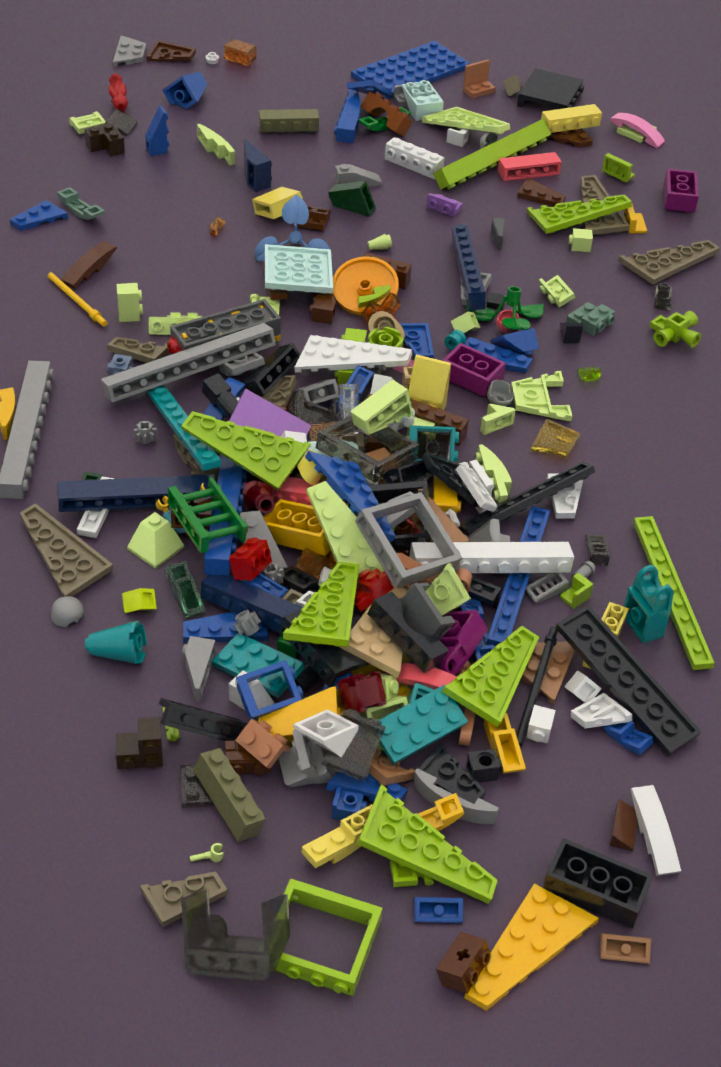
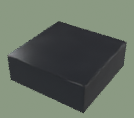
(494, 300)

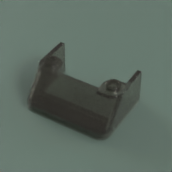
(216, 954)

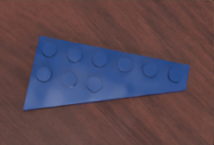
(349, 485)

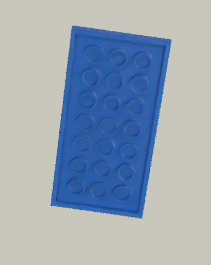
(425, 62)

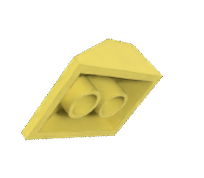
(430, 381)

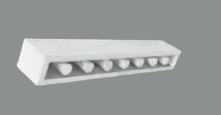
(502, 556)

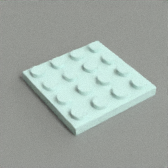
(298, 269)

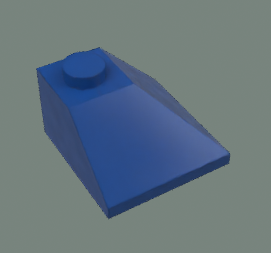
(518, 342)

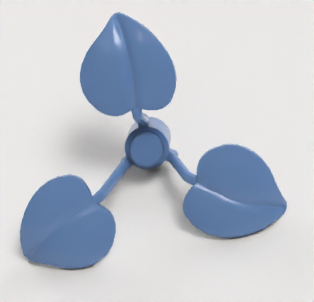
(294, 212)

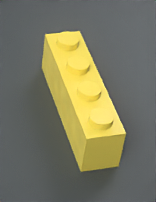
(572, 118)

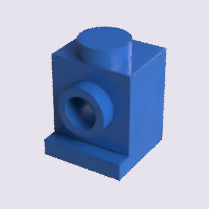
(346, 804)

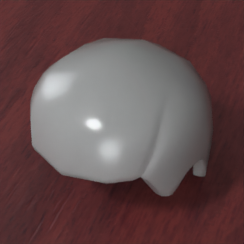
(487, 139)
(500, 393)
(66, 610)

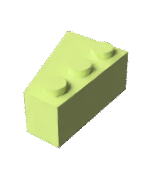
(383, 407)

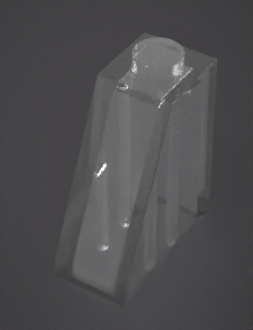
(347, 401)

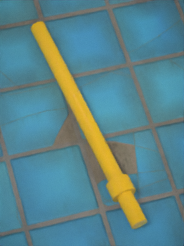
(94, 314)

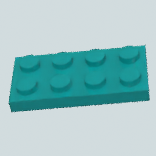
(250, 655)
(420, 724)

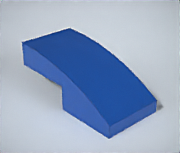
(629, 737)

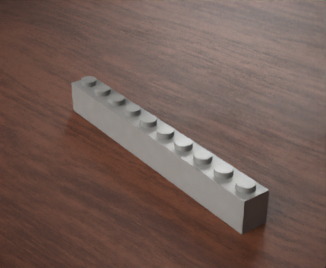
(188, 362)
(26, 430)

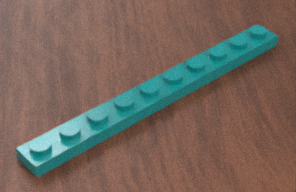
(175, 416)

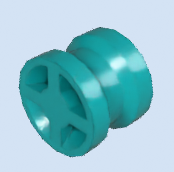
(454, 339)

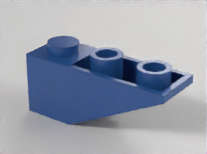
(156, 135)

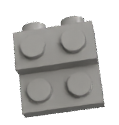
(240, 365)

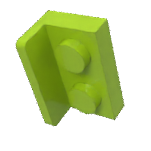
(617, 167)

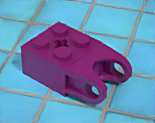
(462, 639)

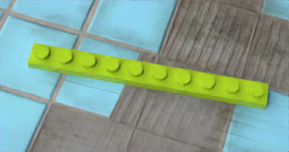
(681, 611)

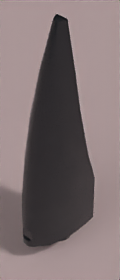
(406, 473)

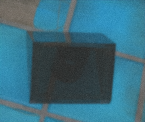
(434, 444)

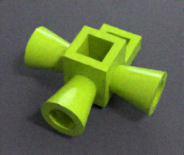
(675, 329)

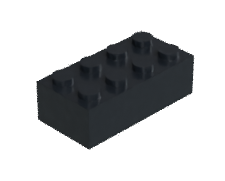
(597, 882)

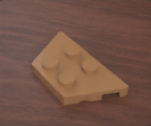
(556, 669)

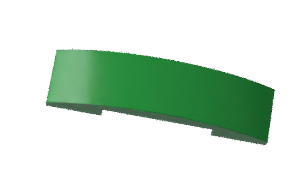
(378, 124)

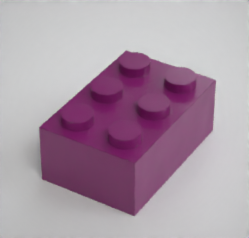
(681, 190)
(474, 369)

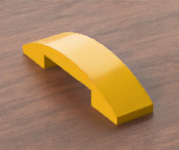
(444, 813)

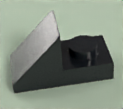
(571, 332)

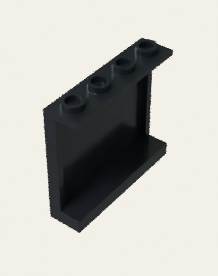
(551, 89)
(325, 659)

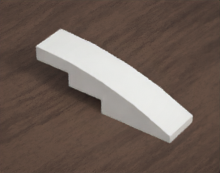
(656, 830)

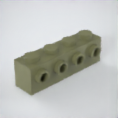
(289, 120)
(229, 794)

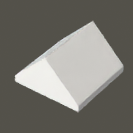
(328, 731)

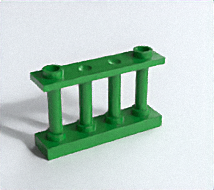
(195, 526)

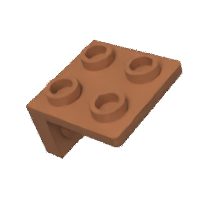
(476, 79)

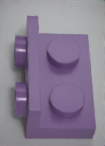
(443, 204)

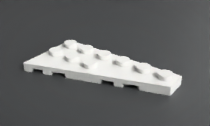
(347, 354)

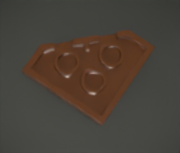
(576, 136)

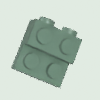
(593, 317)

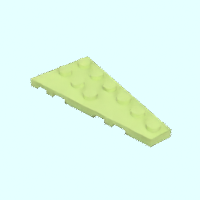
(340, 528)

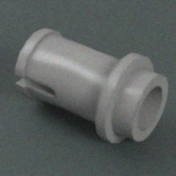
(587, 569)

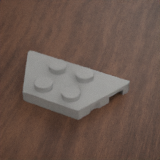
(129, 51)

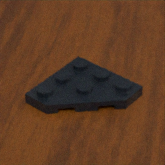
(446, 472)

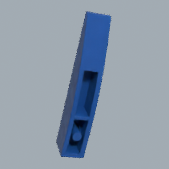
(348, 120)

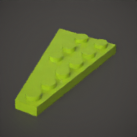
(572, 213)
(329, 611)
(493, 679)
(419, 846)

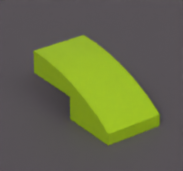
(377, 295)

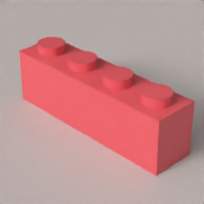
(529, 166)
(294, 490)

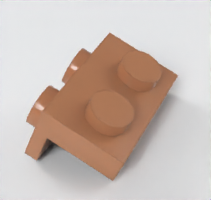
(262, 742)

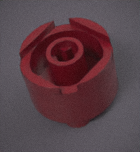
(362, 691)

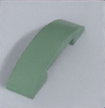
(71, 200)

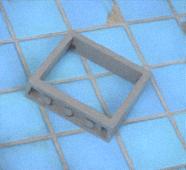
(384, 551)

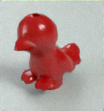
(118, 92)

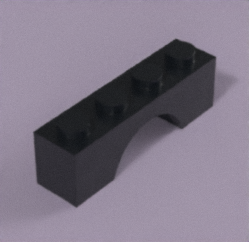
(422, 649)

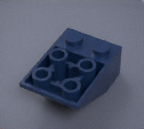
(256, 167)

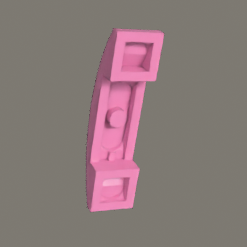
(653, 137)

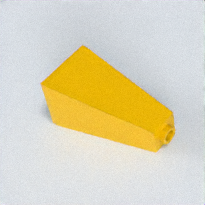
(284, 718)

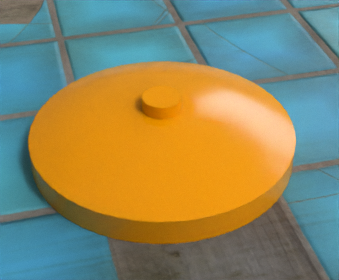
(359, 278)

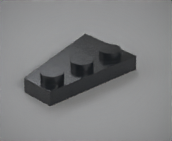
(452, 776)

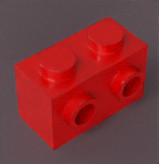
(250, 559)

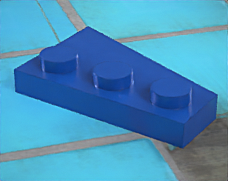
(40, 213)
(418, 339)

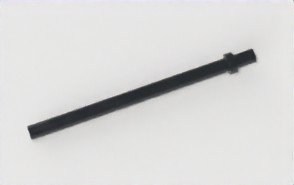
(550, 641)

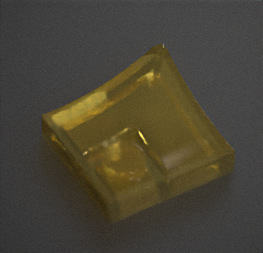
(555, 439)

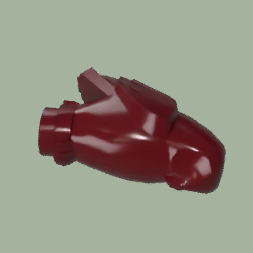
(258, 496)

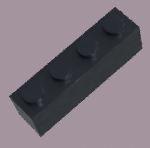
(275, 367)

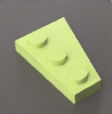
(447, 591)

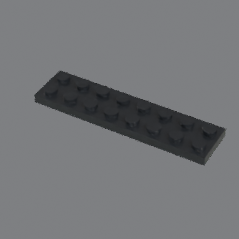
(628, 680)

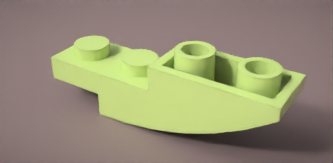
(496, 471)

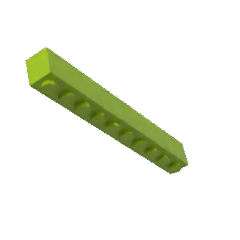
(490, 154)

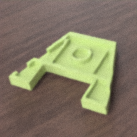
(533, 397)

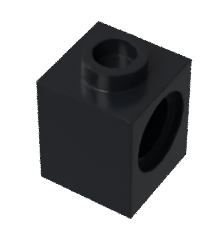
(483, 765)

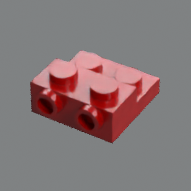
(370, 586)

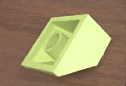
(155, 541)

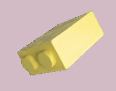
(272, 203)

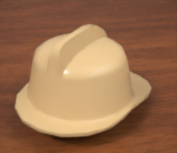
(384, 319)

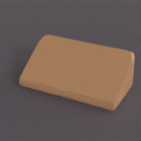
(625, 948)

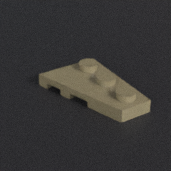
(166, 897)

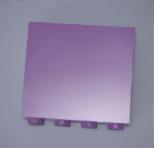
(264, 415)

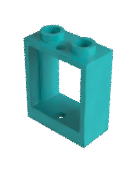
(454, 437)

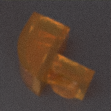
(389, 305)

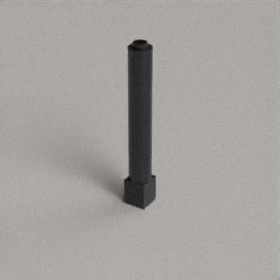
(220, 395)

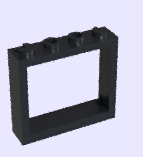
(386, 492)

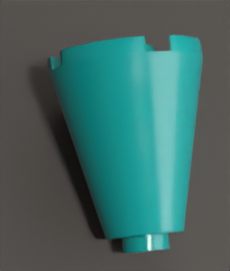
(119, 643)

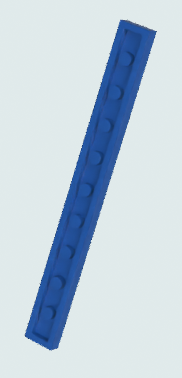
(516, 582)

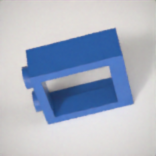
(248, 699)

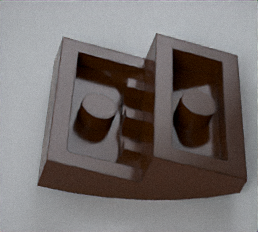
(317, 218)

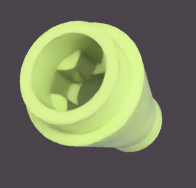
(380, 243)

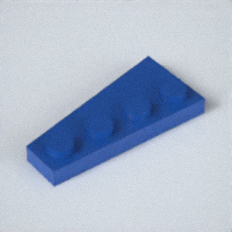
(514, 361)
(218, 628)

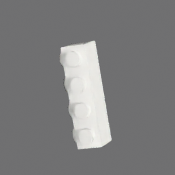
(413, 157)

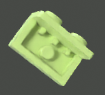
(557, 291)

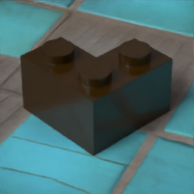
(105, 137)
(141, 748)

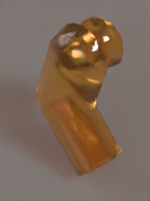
(218, 221)

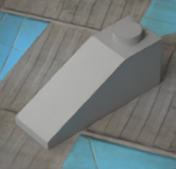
(348, 173)
(198, 662)

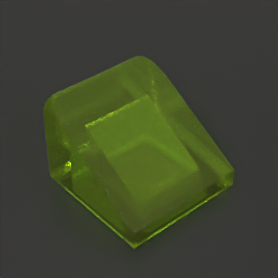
(589, 373)

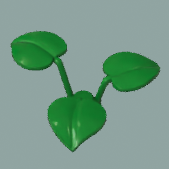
(512, 298)

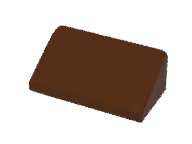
(624, 826)

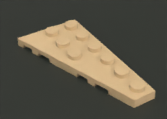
(374, 645)

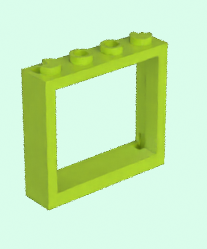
(339, 906)

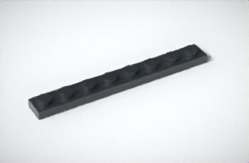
(529, 497)

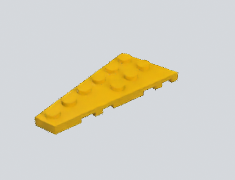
(530, 941)

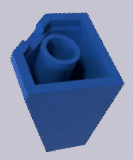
(186, 90)

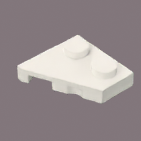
(600, 712)

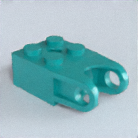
(648, 605)

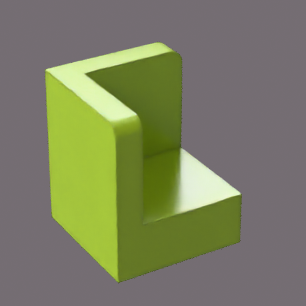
(578, 592)

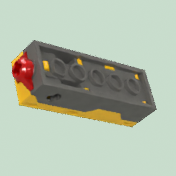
(221, 324)

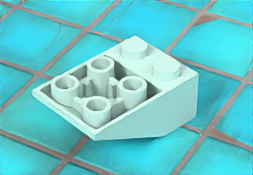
(422, 99)

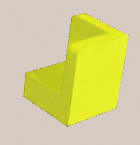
(139, 599)

